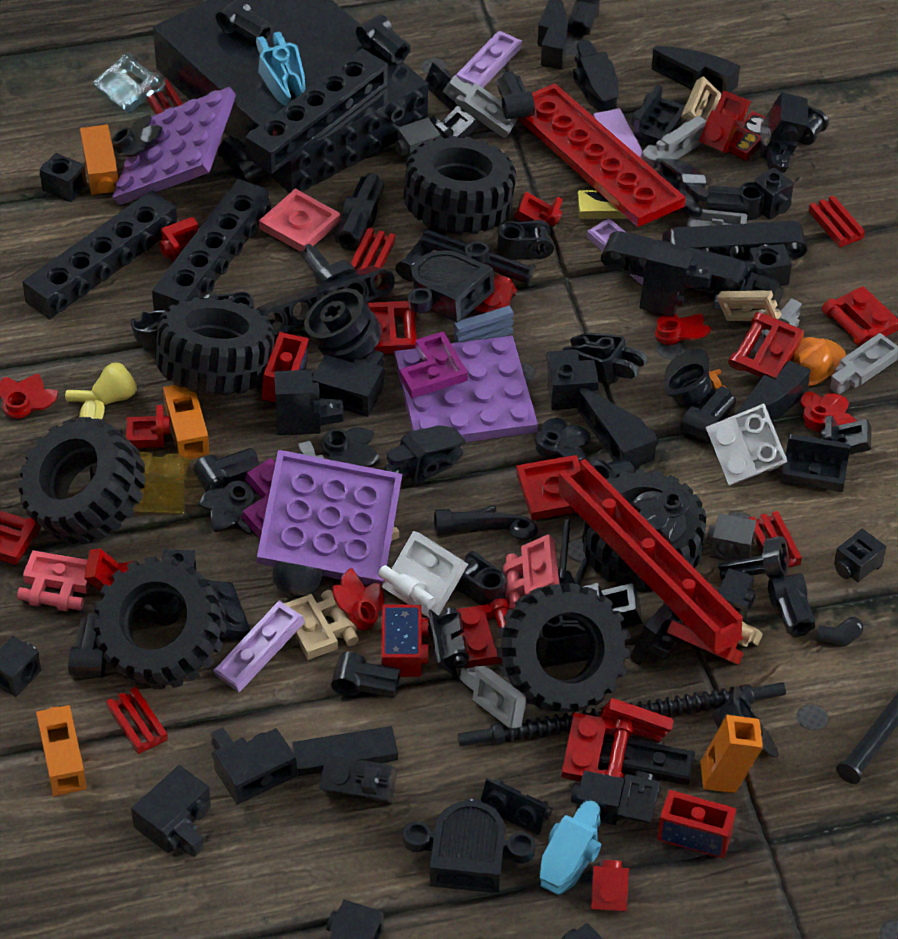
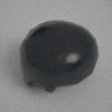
(146, 328)
(296, 579)

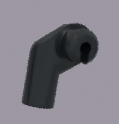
(842, 634)

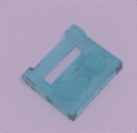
(123, 89)

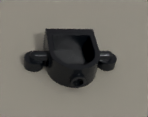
(451, 281)
(468, 846)

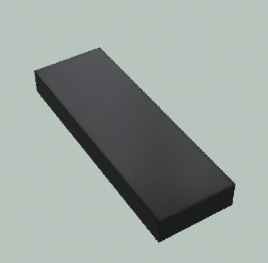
(368, 745)
(662, 761)

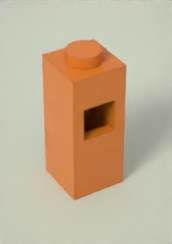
(99, 159)
(186, 422)
(61, 750)
(731, 754)

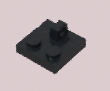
(655, 636)

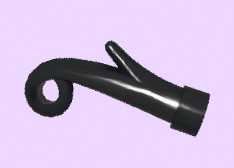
(483, 519)

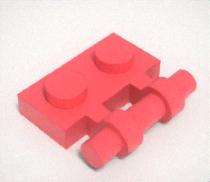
(536, 566)
(54, 572)

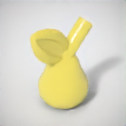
(112, 386)

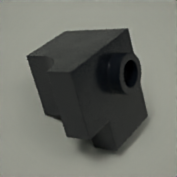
(567, 376)

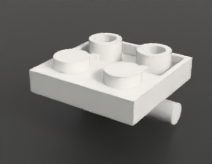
(747, 444)
(423, 574)

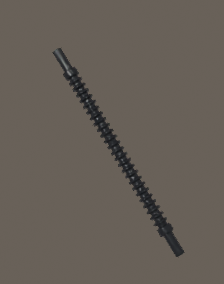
(498, 733)

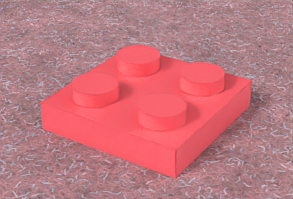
(299, 220)

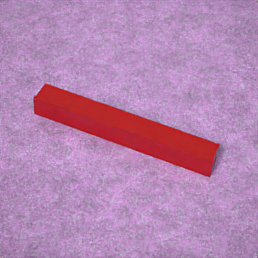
(651, 557)

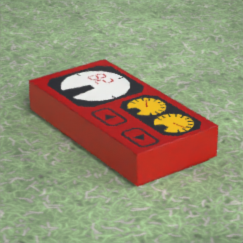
(747, 139)

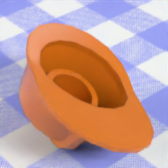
(819, 356)

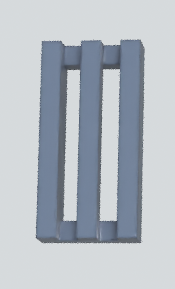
(485, 326)

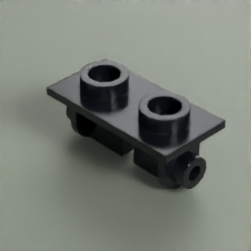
(437, 81)
(449, 651)
(515, 807)

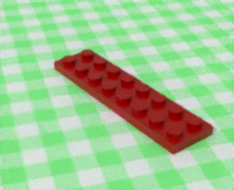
(601, 157)

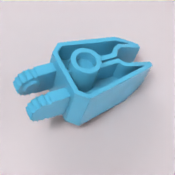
(281, 68)
(571, 848)

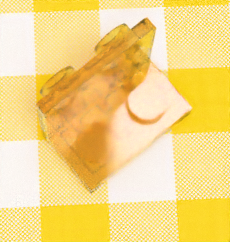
(163, 483)

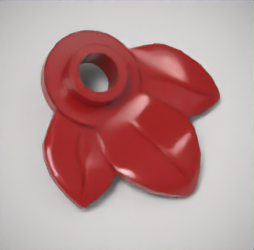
(673, 329)
(25, 396)
(817, 408)
(358, 601)

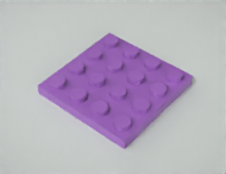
(181, 151)
(484, 407)
(329, 516)

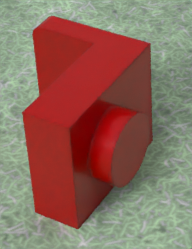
(733, 103)
(720, 129)
(532, 208)
(176, 237)
(501, 297)
(148, 430)
(101, 568)
(610, 886)

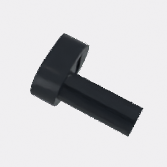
(322, 269)
(773, 562)

